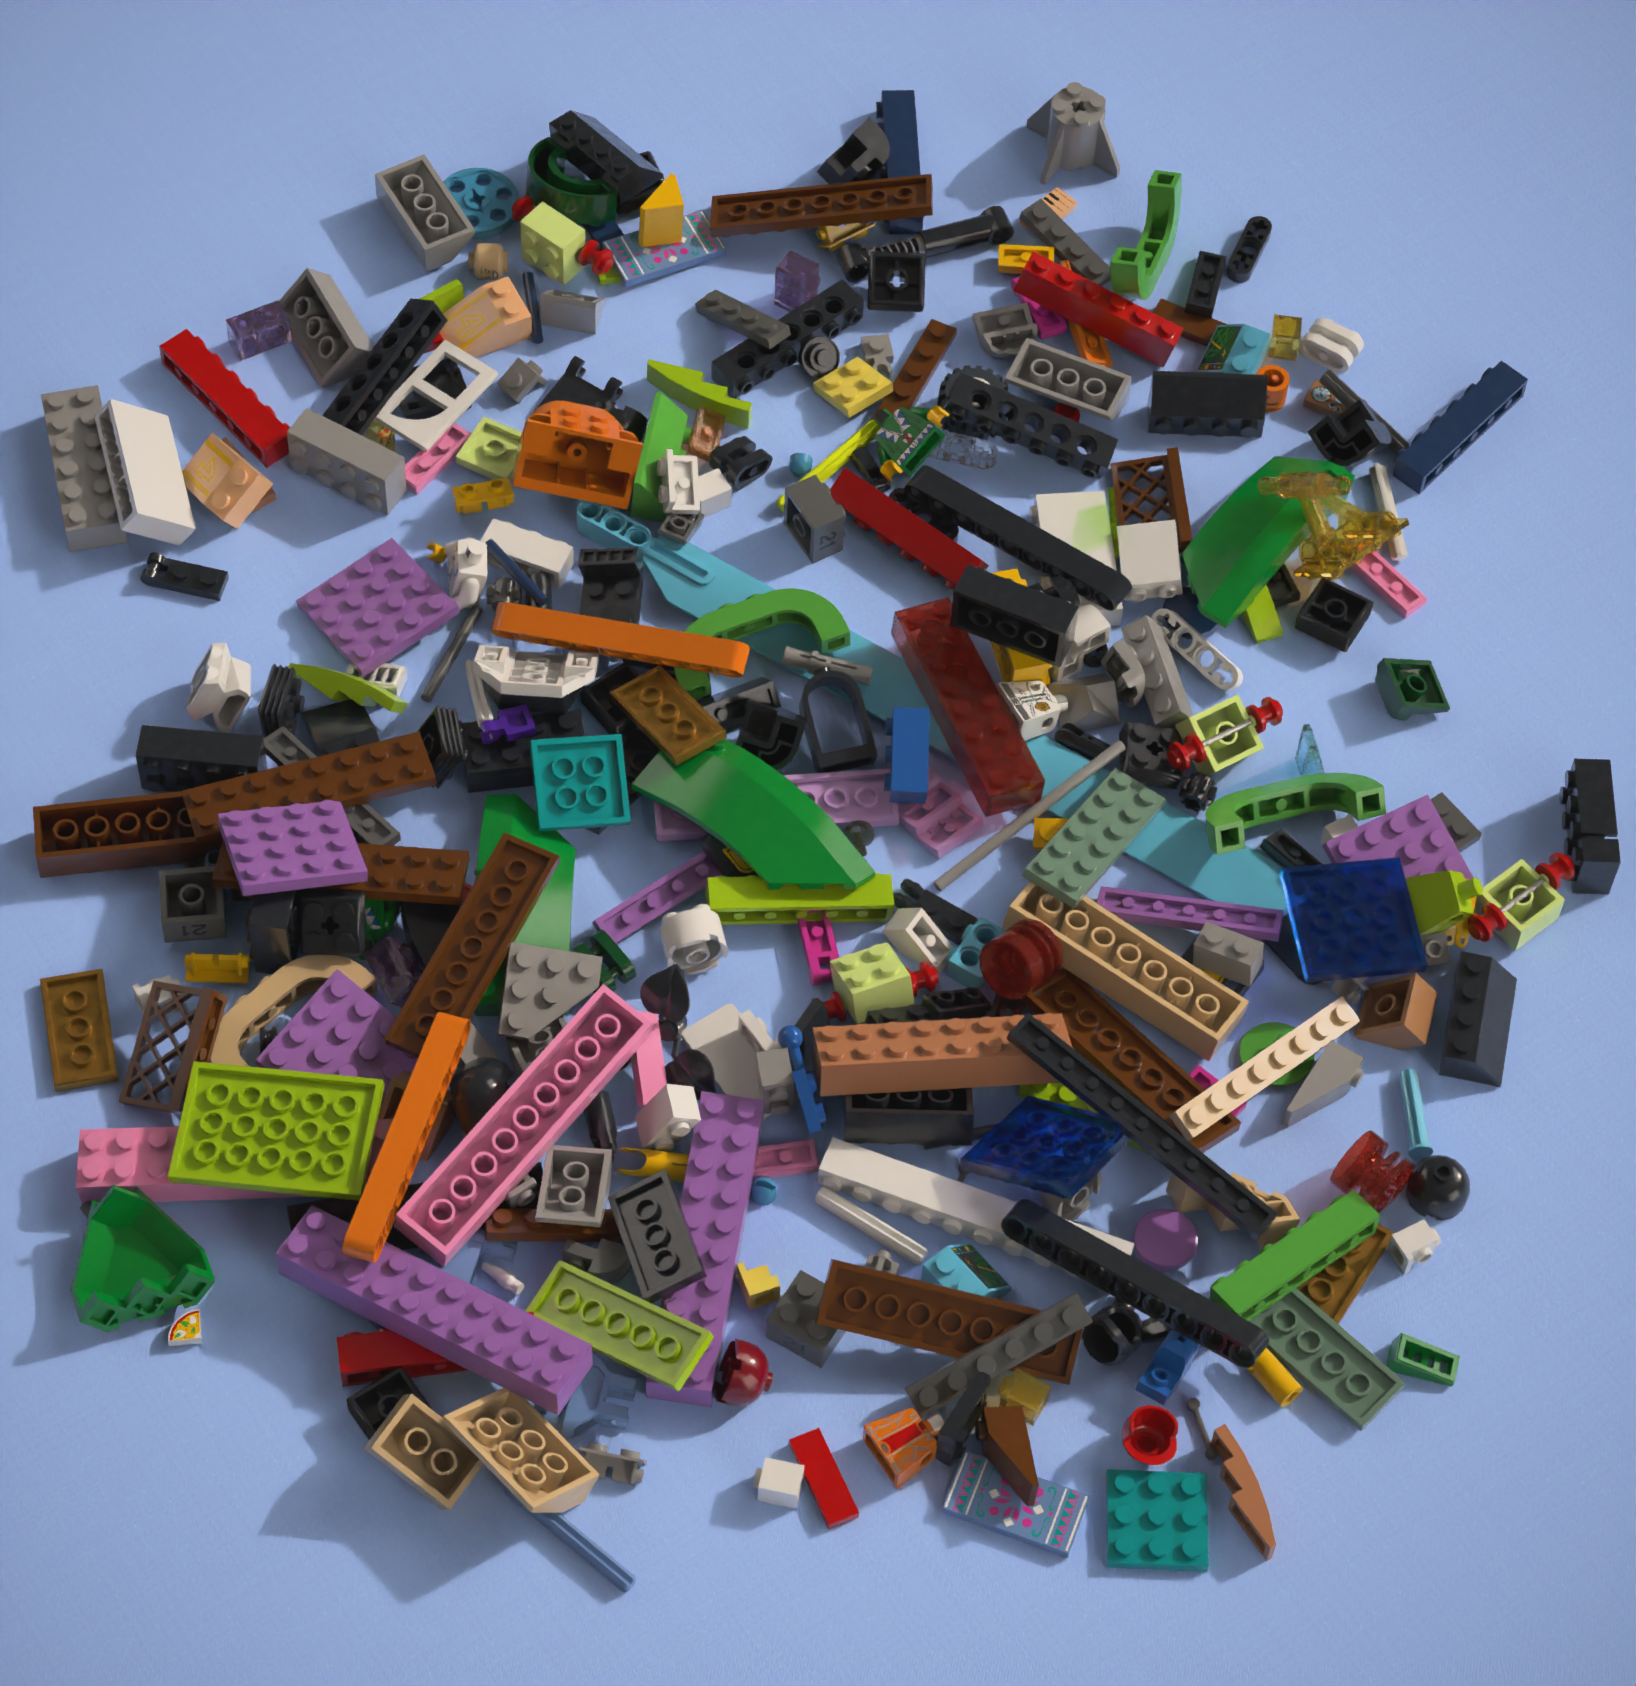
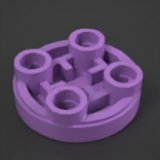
(1165, 1239)

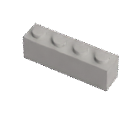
(1162, 681)

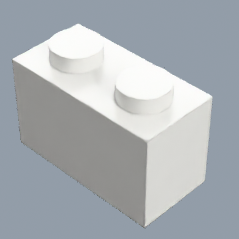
(667, 1117)

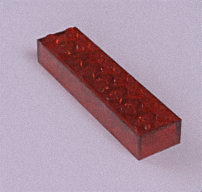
(967, 708)

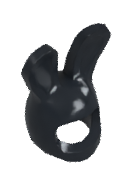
(1119, 1332)

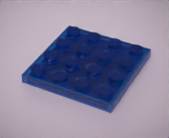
(1353, 920)
(1046, 1147)

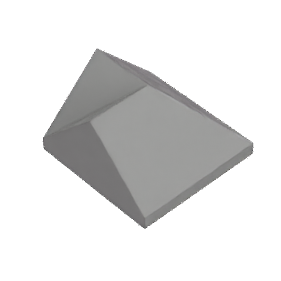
(1090, 701)

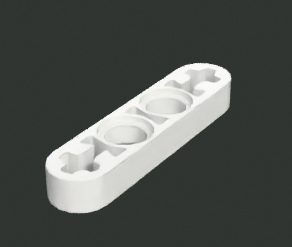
(1195, 651)

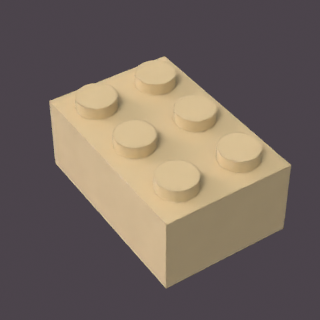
(424, 1452)

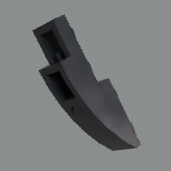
(935, 1006)

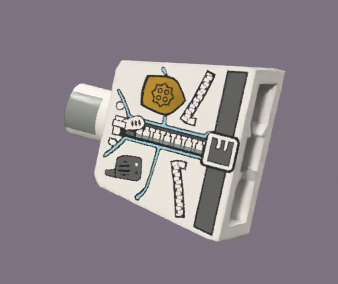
(1032, 706)

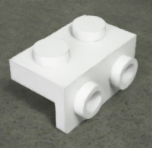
(679, 483)

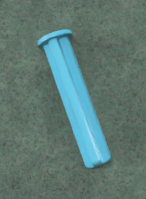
(1414, 1115)

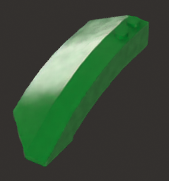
(1248, 541)
(757, 817)
(551, 917)

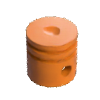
(1276, 386)

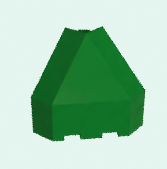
(135, 1263)

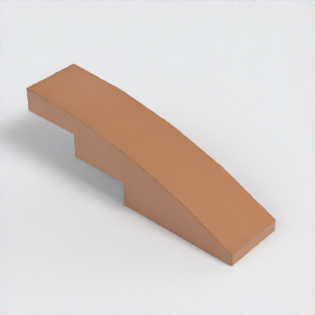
(1247, 1501)

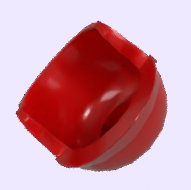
(1150, 1435)

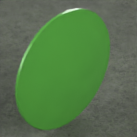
(1262, 1037)

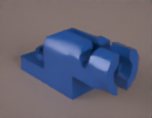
(1168, 1367)

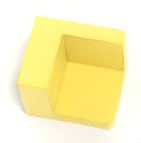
(757, 1285)

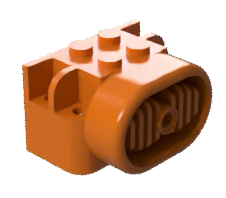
(577, 454)

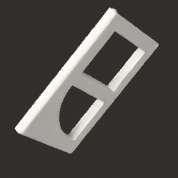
(427, 431)

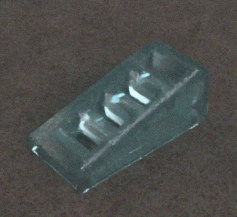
(1307, 753)

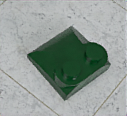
(1409, 688)

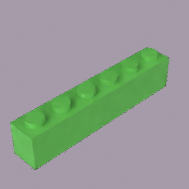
(1296, 1256)

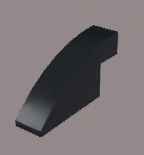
(425, 927)

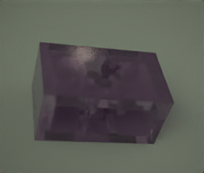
(795, 281)

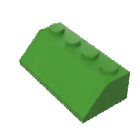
(665, 431)

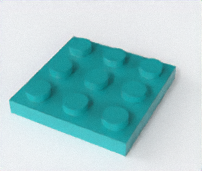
(580, 782)
(1156, 1520)

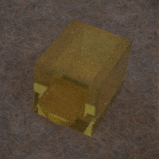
(1285, 337)
(1025, 1392)

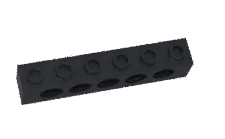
(819, 317)
(386, 365)
(1043, 421)

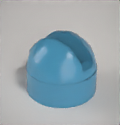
(800, 464)
(763, 1195)

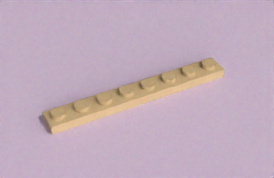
(1264, 1068)

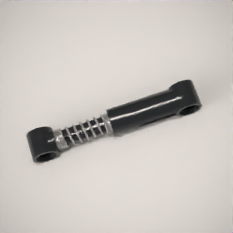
(990, 227)

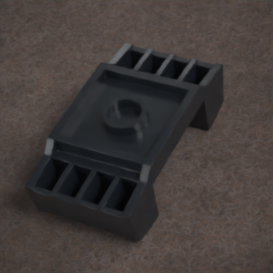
(612, 583)

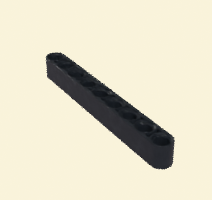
(1017, 537)
(1135, 1283)

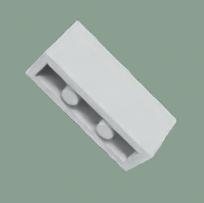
(531, 551)

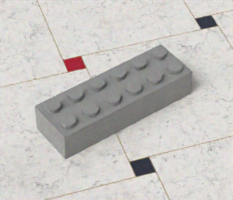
(81, 469)

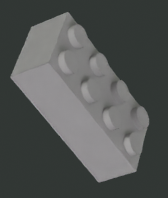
(347, 461)

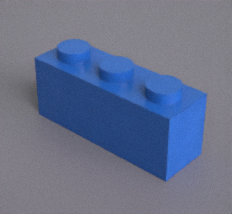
(907, 755)

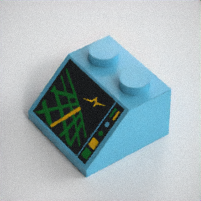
(1235, 350)
(966, 1270)

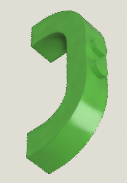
(1139, 269)
(763, 612)
(1254, 806)

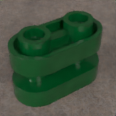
(612, 956)

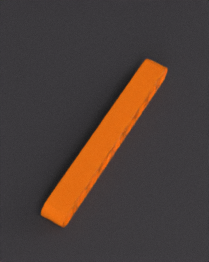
(620, 639)
(406, 1138)

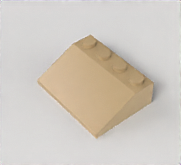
(524, 1452)

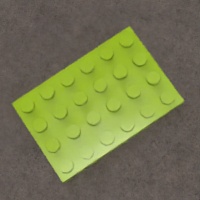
(276, 1131)

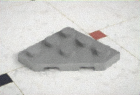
(542, 987)

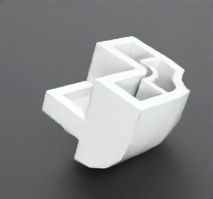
(1090, 633)

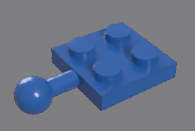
(805, 1081)

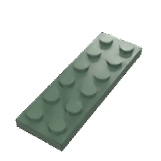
(1094, 838)
(1328, 1358)

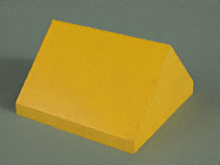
(662, 215)

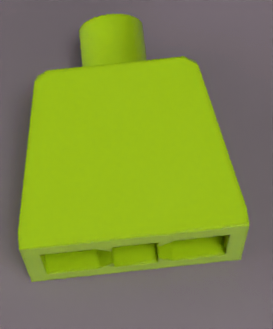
(1442, 899)

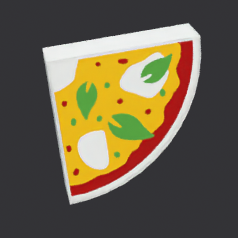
(186, 1329)

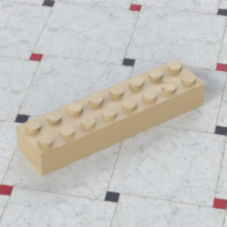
(1135, 970)

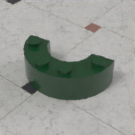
(578, 200)

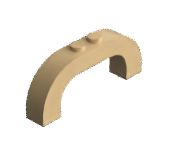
(276, 995)

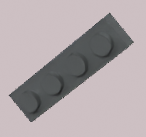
(1066, 242)
(742, 319)

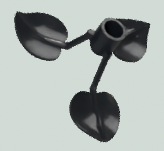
(668, 996)

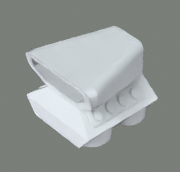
(220, 687)

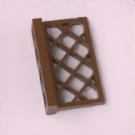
(1173, 486)
(196, 1048)

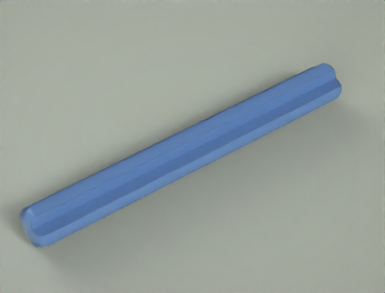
(583, 1547)

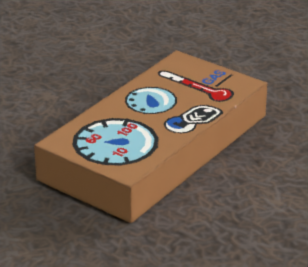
(1323, 401)

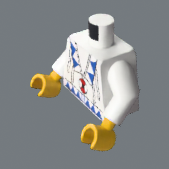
(465, 569)

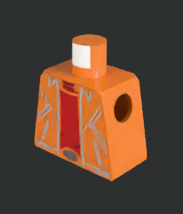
(903, 1443)

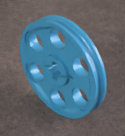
(486, 197)

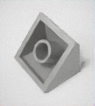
(570, 310)

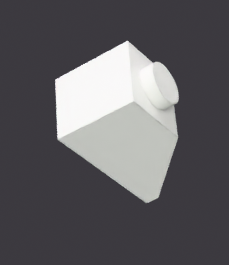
(918, 937)

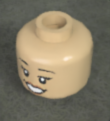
(488, 261)

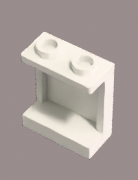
(1150, 559)

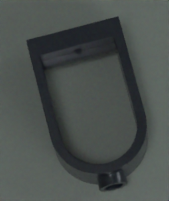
(845, 758)

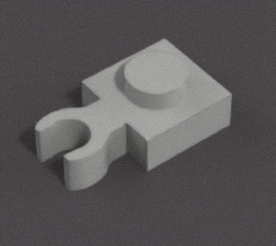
(878, 352)

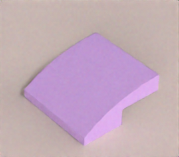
(941, 821)

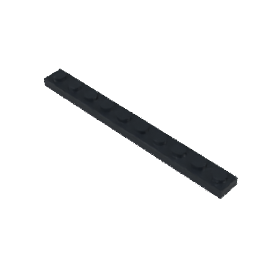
(1142, 1126)

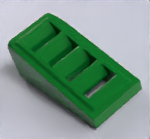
(1407, 1365)

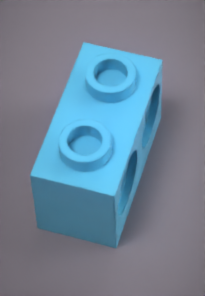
(969, 953)

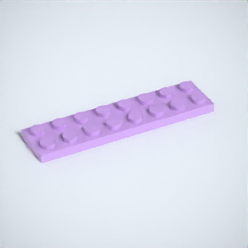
(841, 795)

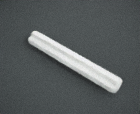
(1386, 503)
(479, 695)
(871, 1225)

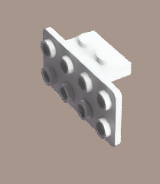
(731, 1046)

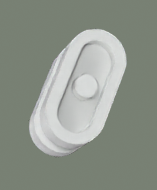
(1331, 345)

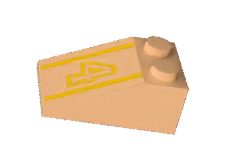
(488, 319)
(225, 481)

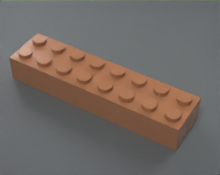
(925, 1055)

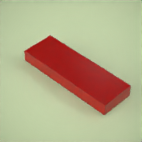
(824, 1478)

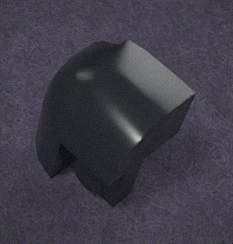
(858, 157)
(1351, 436)
(771, 733)
(477, 1089)

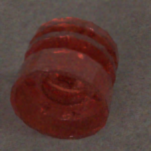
(1021, 959)
(1367, 1169)

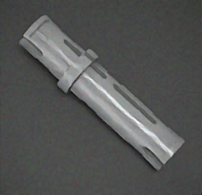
(813, 660)

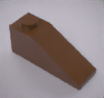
(1009, 1448)

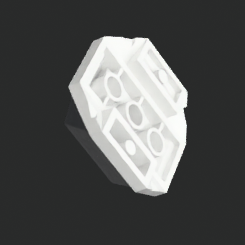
(533, 678)

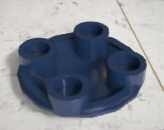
(1186, 607)

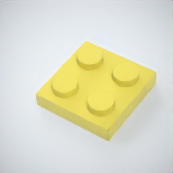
(853, 387)

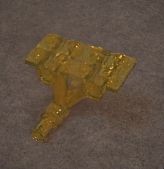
(1330, 550)

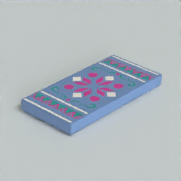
(640, 264)
(987, 1500)

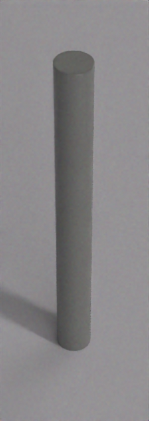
(451, 654)

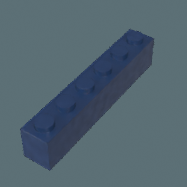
(900, 126)
(1459, 426)

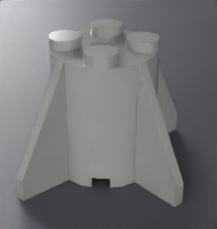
(1074, 132)

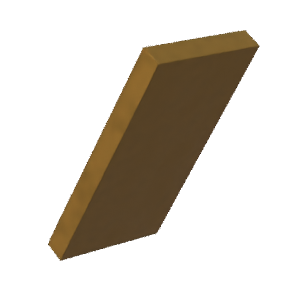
(668, 715)
(79, 1030)
(1342, 1280)

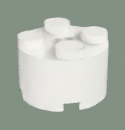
(693, 939)

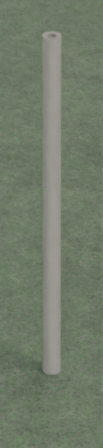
(1029, 815)

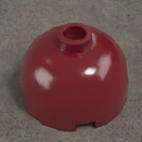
(743, 1374)

